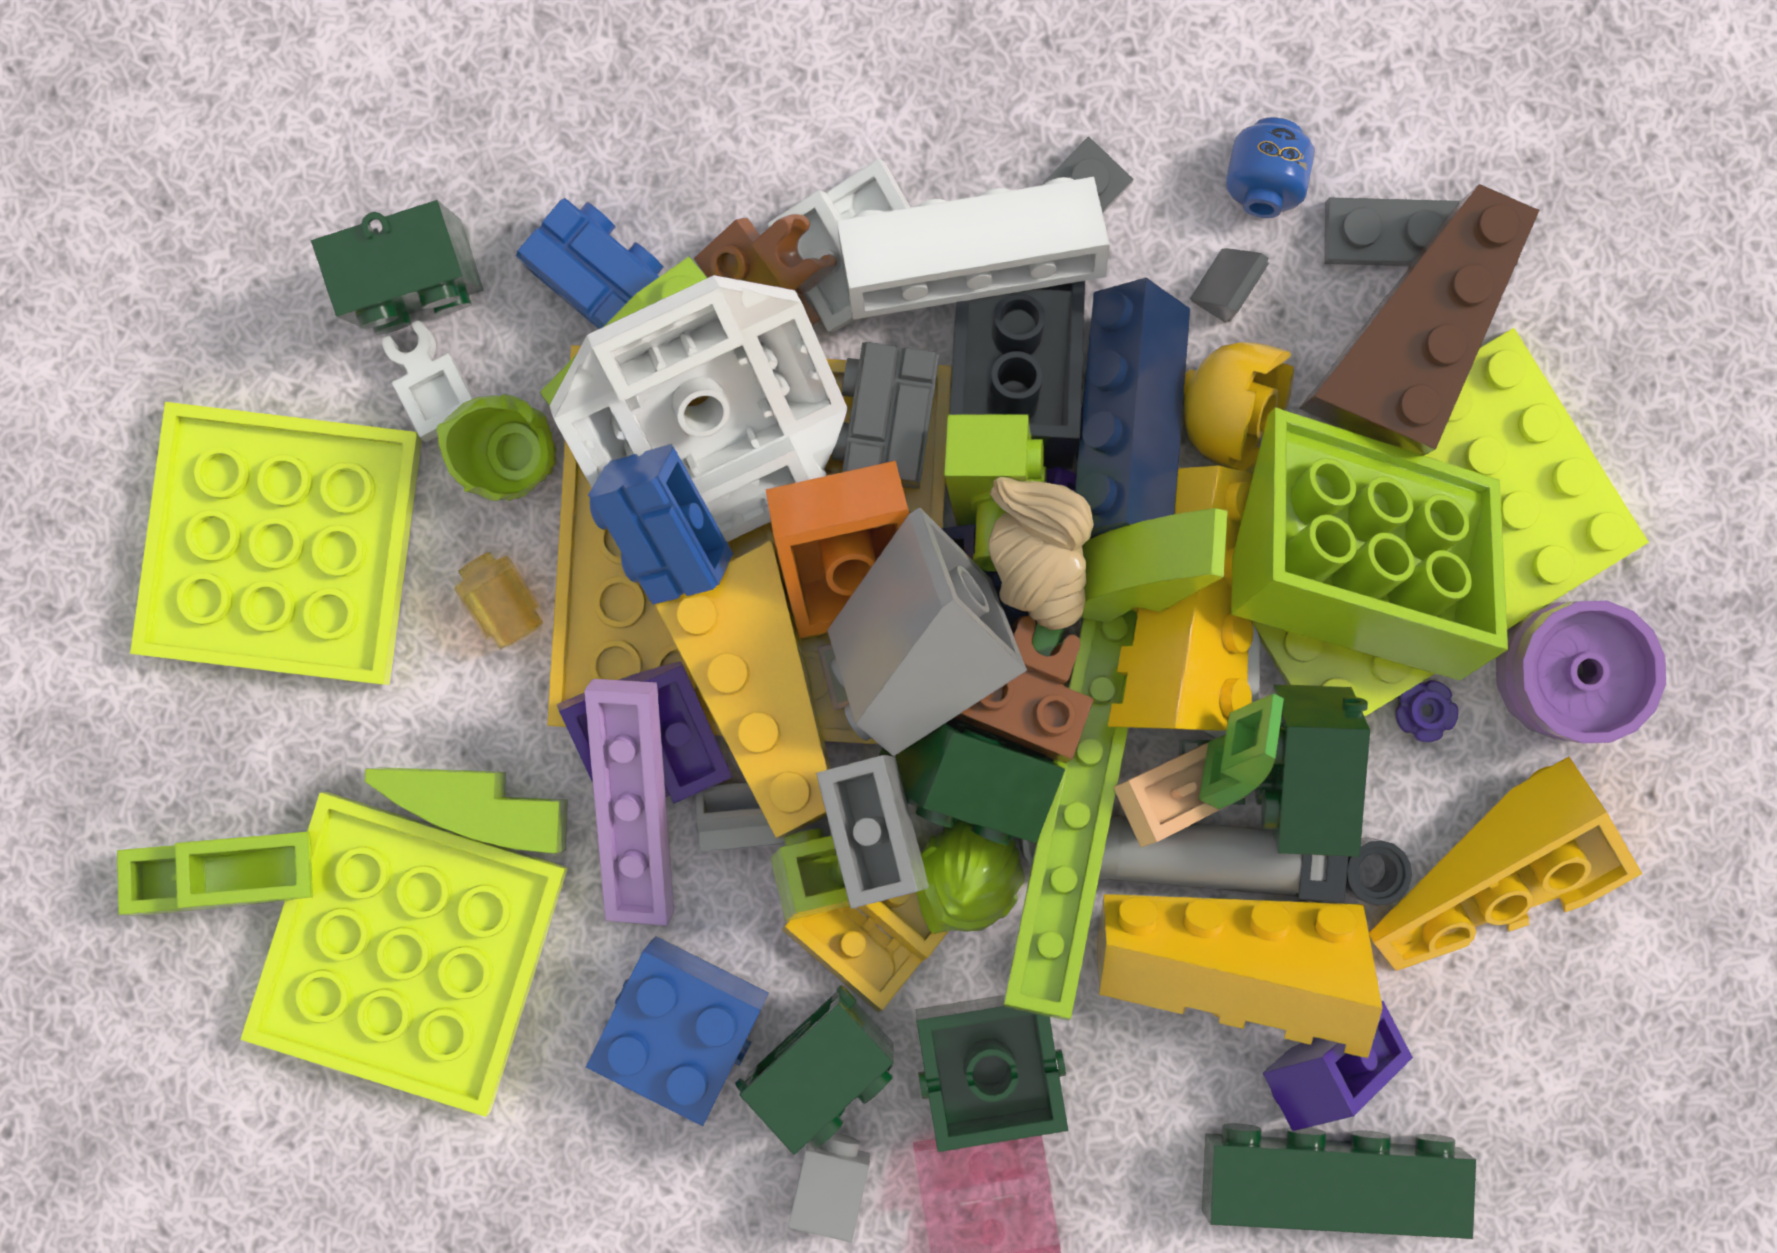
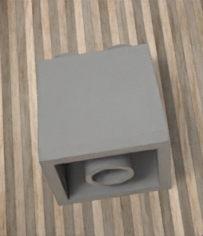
(920, 638)

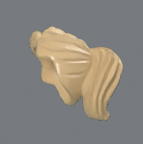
(1040, 549)

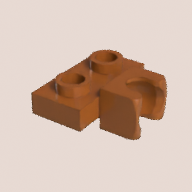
(767, 257)
(1036, 705)

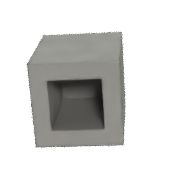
(830, 1188)

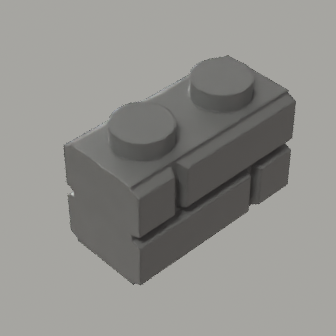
(889, 409)

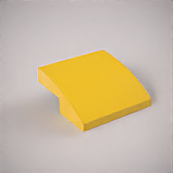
(862, 952)

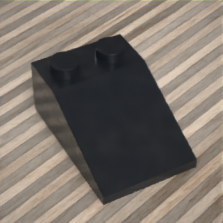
(1023, 359)

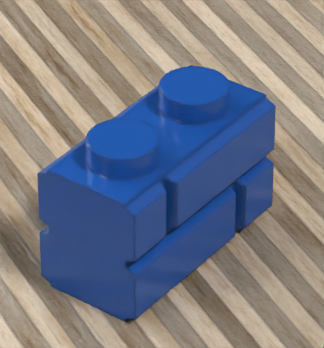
(585, 263)
(660, 525)

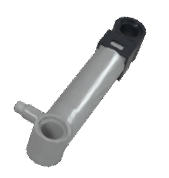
(1245, 862)

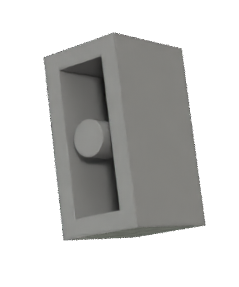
(872, 830)

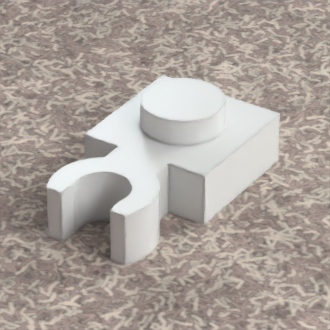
(431, 386)

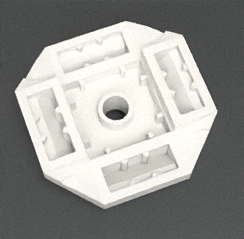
(767, 383)

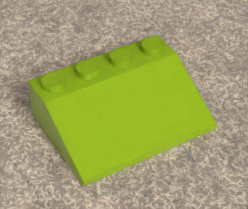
(1372, 549)

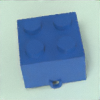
(677, 1030)

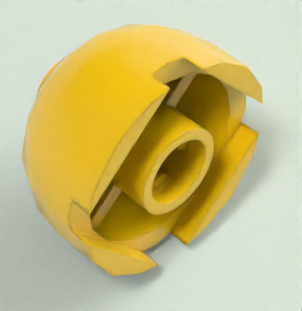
(1231, 400)

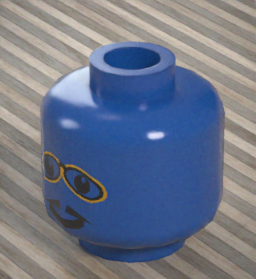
(1270, 167)

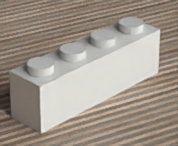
(973, 247)

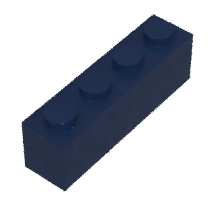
(1132, 405)

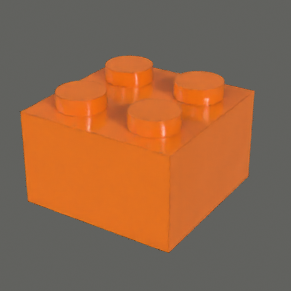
(832, 536)

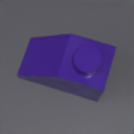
(1326, 1085)

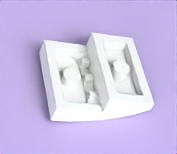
(866, 190)

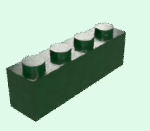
(1338, 1184)

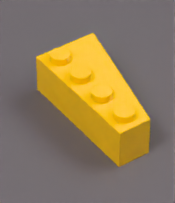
(1194, 655)
(756, 684)
(1245, 961)

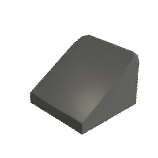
(1229, 282)

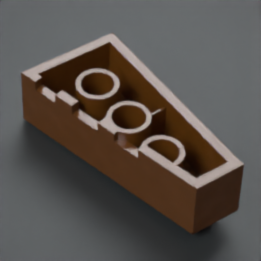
(1423, 337)

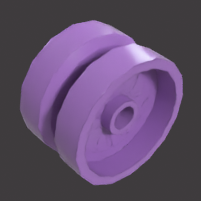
(1619, 677)

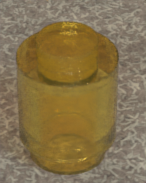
(498, 599)

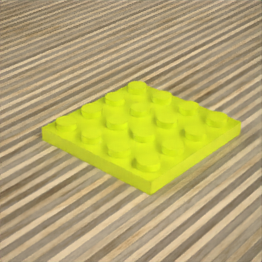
(276, 543)
(406, 955)

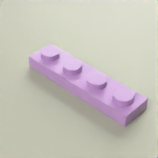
(630, 800)

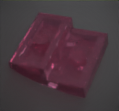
(982, 1174)

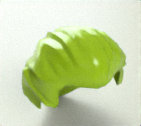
(497, 446)
(968, 880)

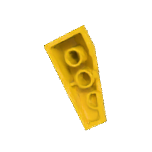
(1529, 849)

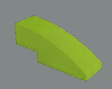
(1153, 563)
(475, 806)
(214, 874)

